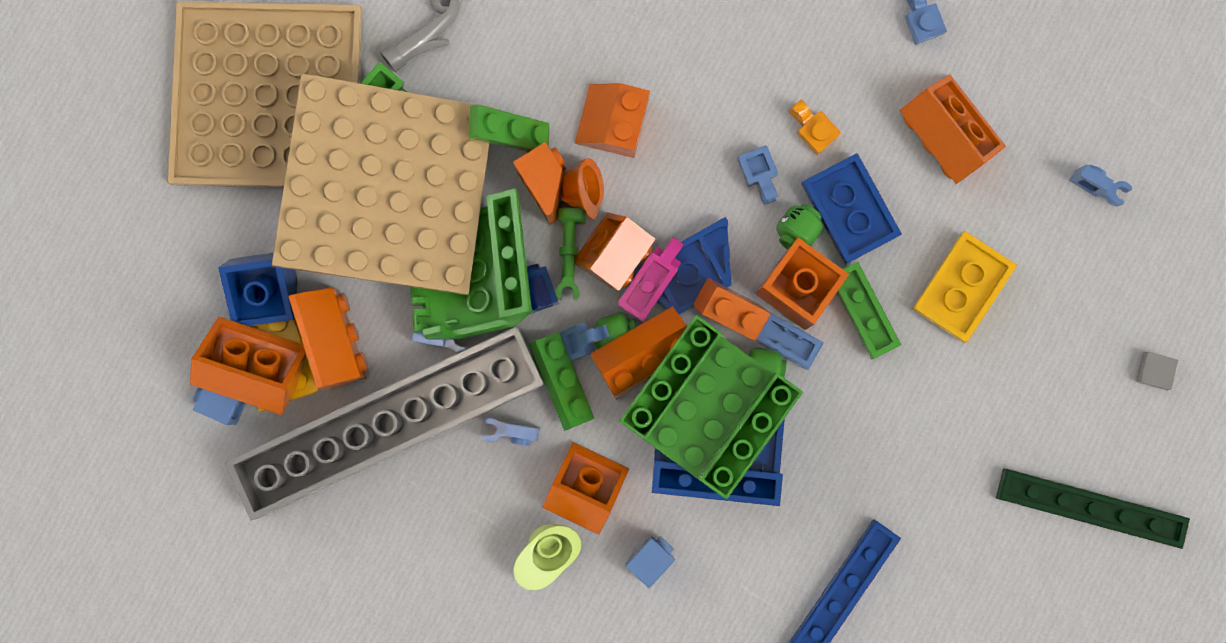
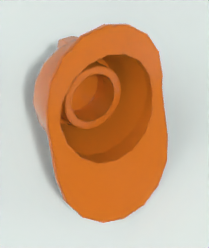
(584, 187)

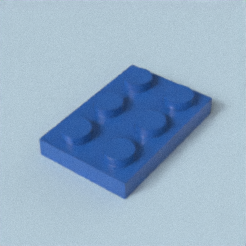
(851, 208)

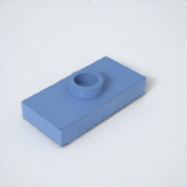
(789, 341)

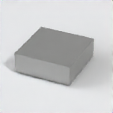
(1157, 371)

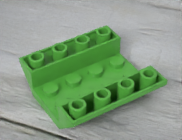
(711, 407)

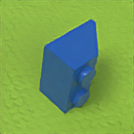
(257, 290)

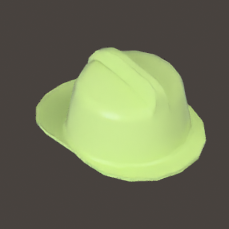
(546, 556)

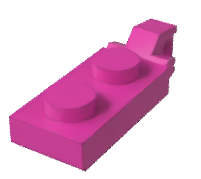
(651, 280)

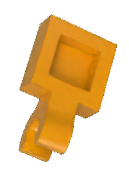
(816, 130)

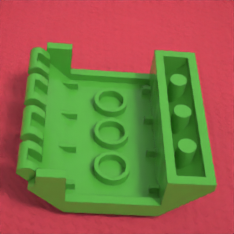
(497, 284)

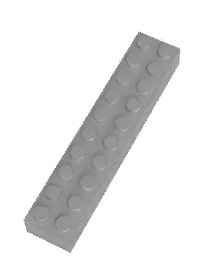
(384, 423)

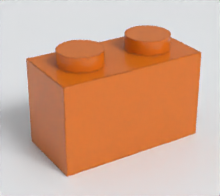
(731, 309)

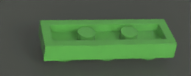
(507, 129)
(867, 313)
(561, 381)

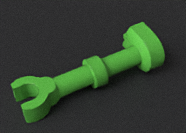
(569, 218)

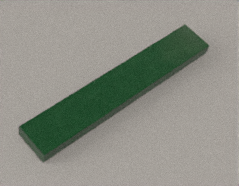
(1092, 508)

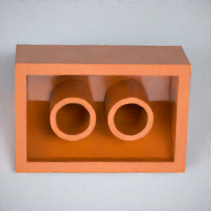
(952, 129)
(329, 337)
(638, 353)
(248, 365)

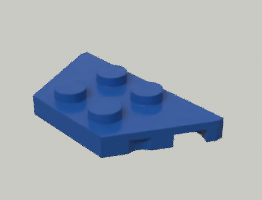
(701, 258)

